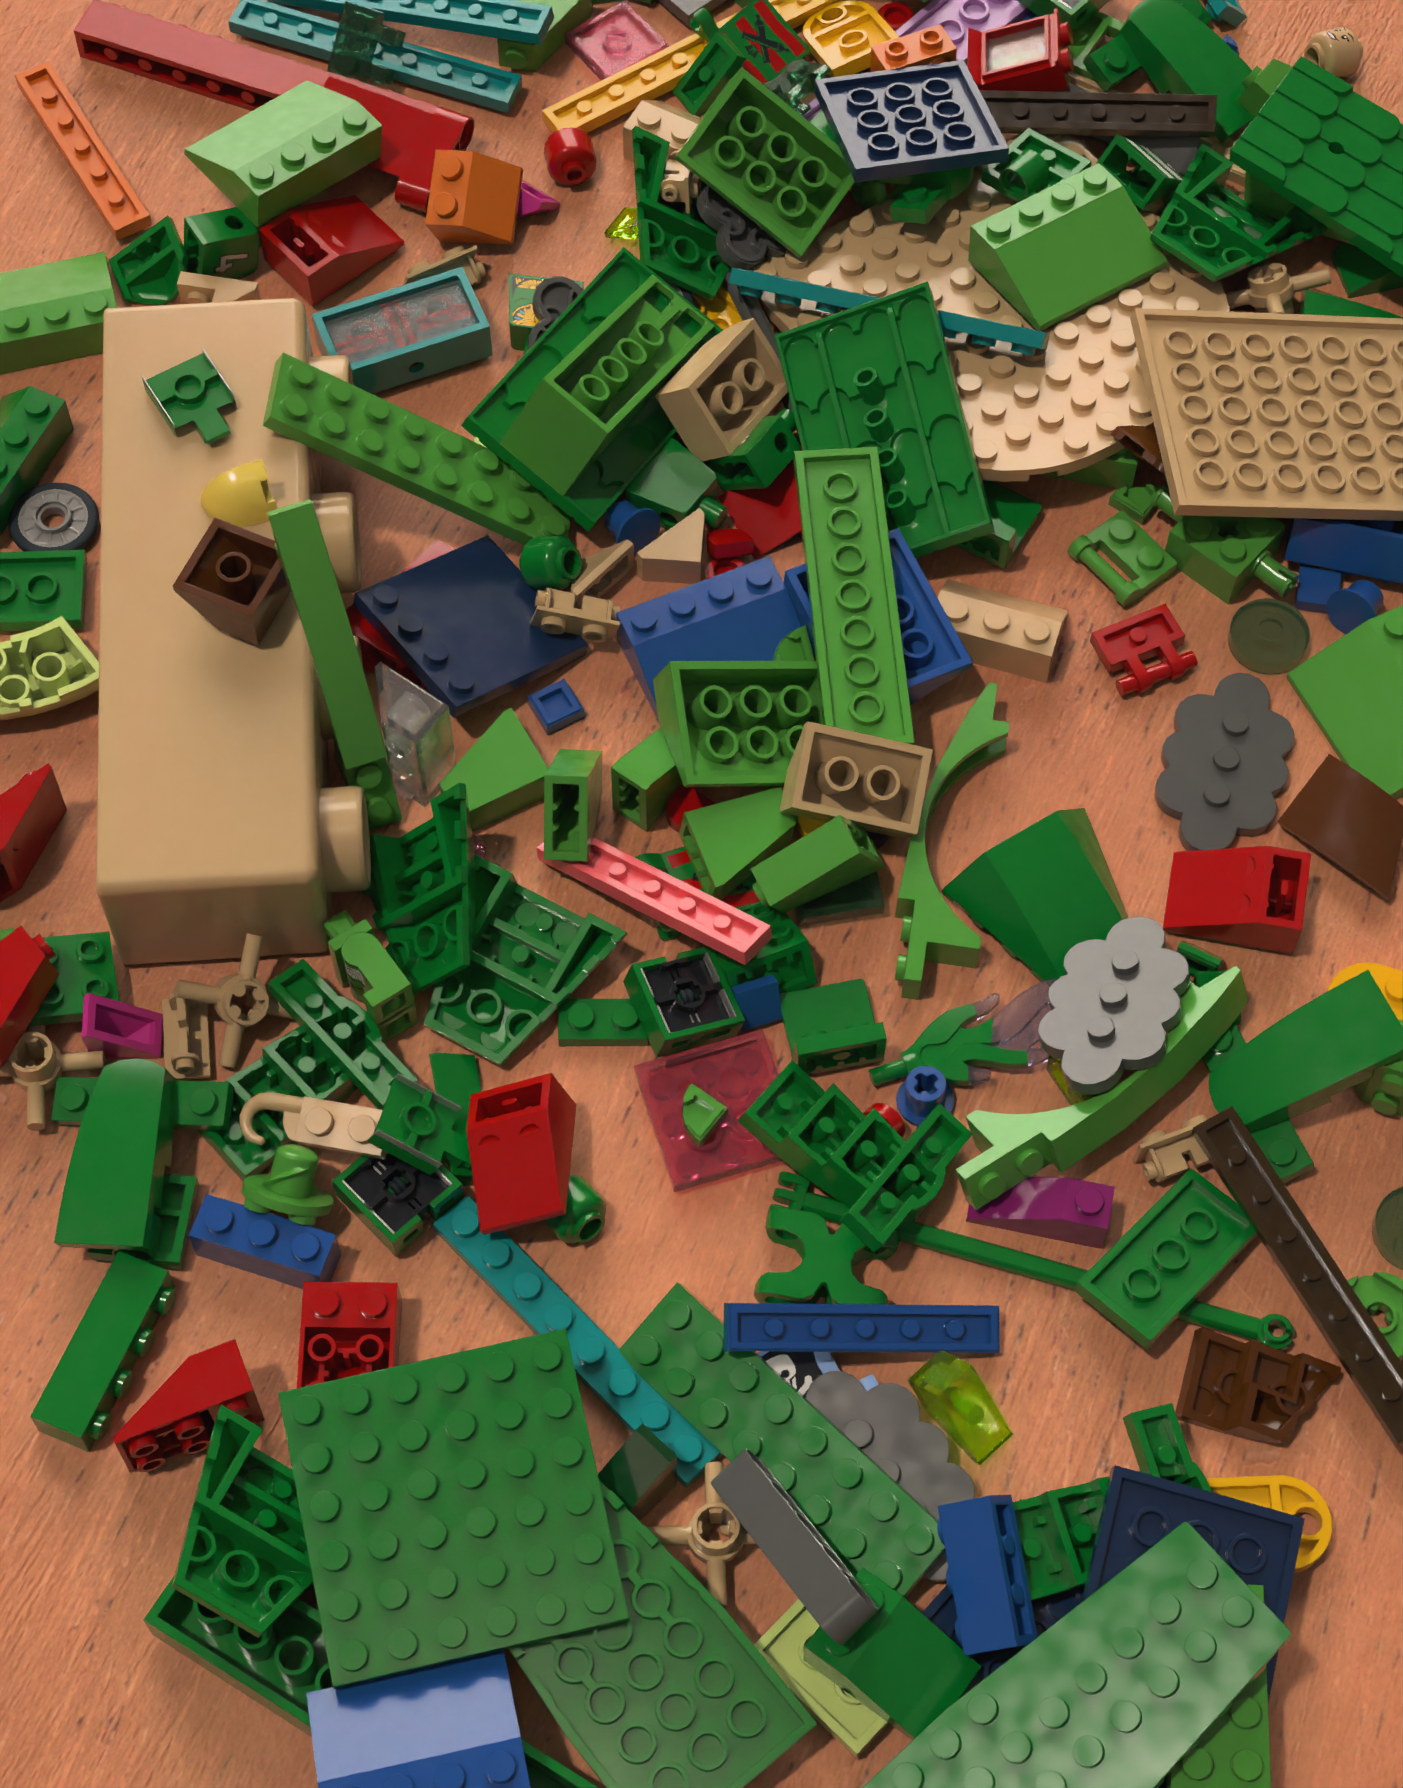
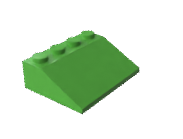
(288, 150)
(768, 162)
(1065, 247)
(53, 312)
(1358, 698)
(735, 718)

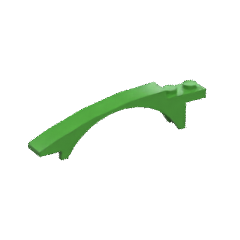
(352, 717)
(928, 921)
(1026, 1143)

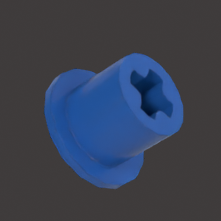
(631, 523)
(1354, 605)
(922, 1092)

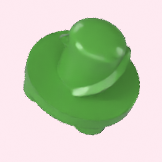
(289, 1187)

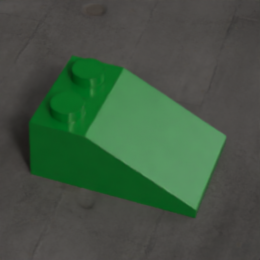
(895, 1662)

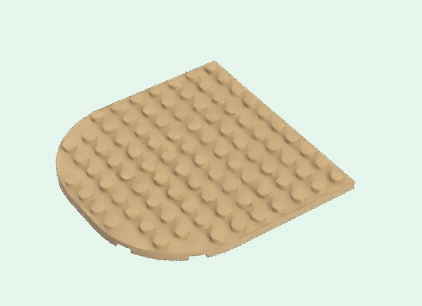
(1019, 407)

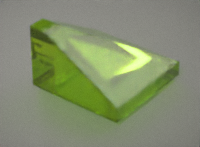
(624, 225)

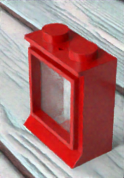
(1022, 55)

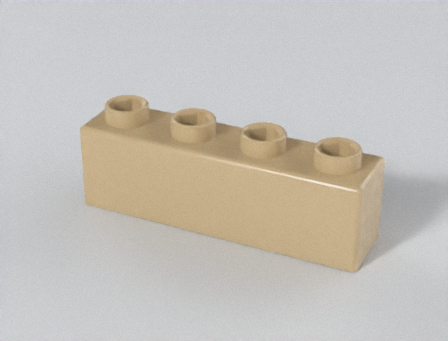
(207, 742)

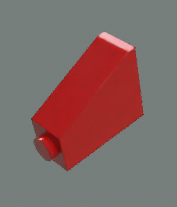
(24, 984)

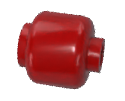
(572, 154)

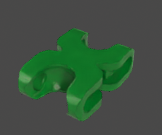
(824, 1264)

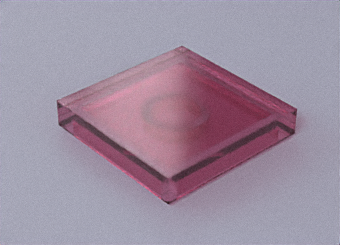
(614, 40)

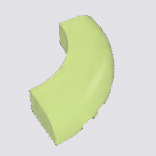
(45, 670)

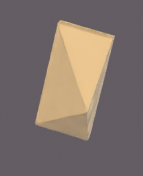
(603, 571)

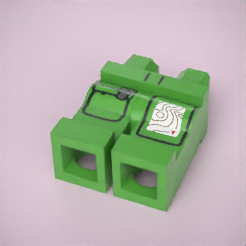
(371, 975)

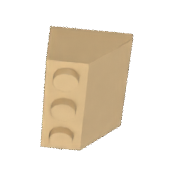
(661, 120)
(1004, 629)
(857, 777)

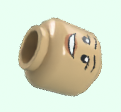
(1335, 51)

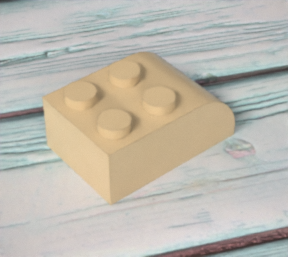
(724, 390)

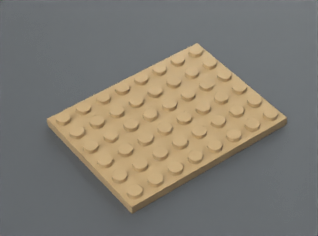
(1276, 412)

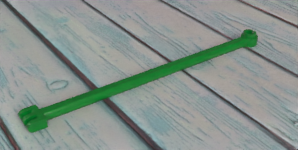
(1025, 1263)

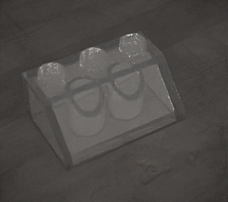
(415, 736)

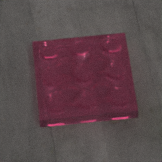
(732, 1074)

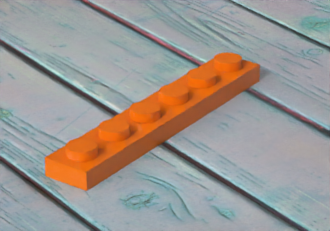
(83, 150)

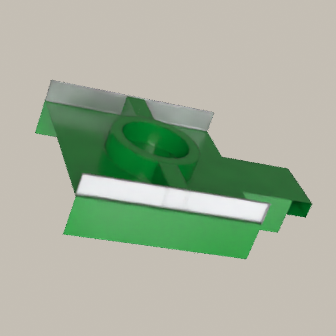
(192, 393)
(419, 1127)

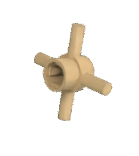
(1273, 289)
(220, 996)
(43, 1078)
(715, 1553)

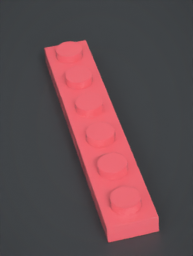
(668, 900)

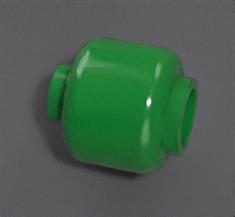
(550, 562)
(583, 1213)

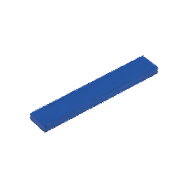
(861, 1328)

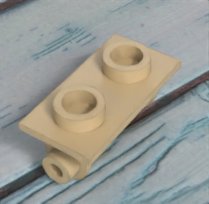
(679, 183)
(451, 260)
(593, 621)
(186, 1038)
(1166, 1151)

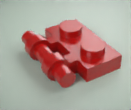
(1141, 638)

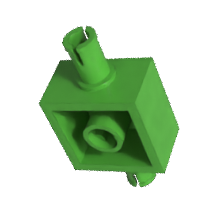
(1226, 551)

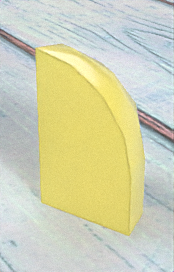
(239, 495)

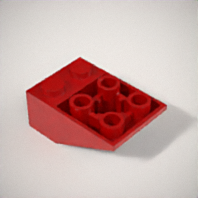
(326, 245)
(27, 822)
(1239, 896)
(521, 1152)
(347, 1330)
(186, 1407)

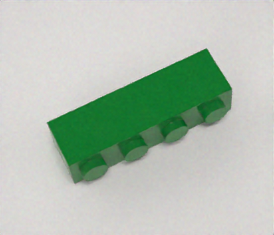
(104, 1352)

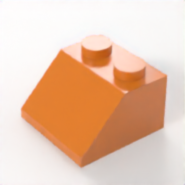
(473, 198)

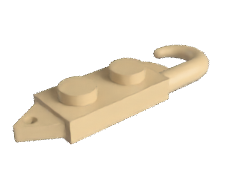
(317, 1123)

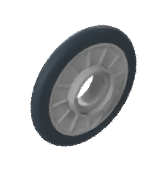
(53, 498)

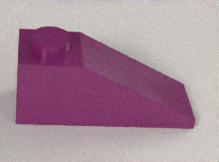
(1051, 1209)

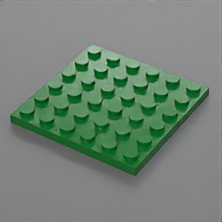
(451, 1508)

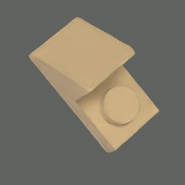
(207, 288)

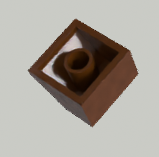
(234, 581)

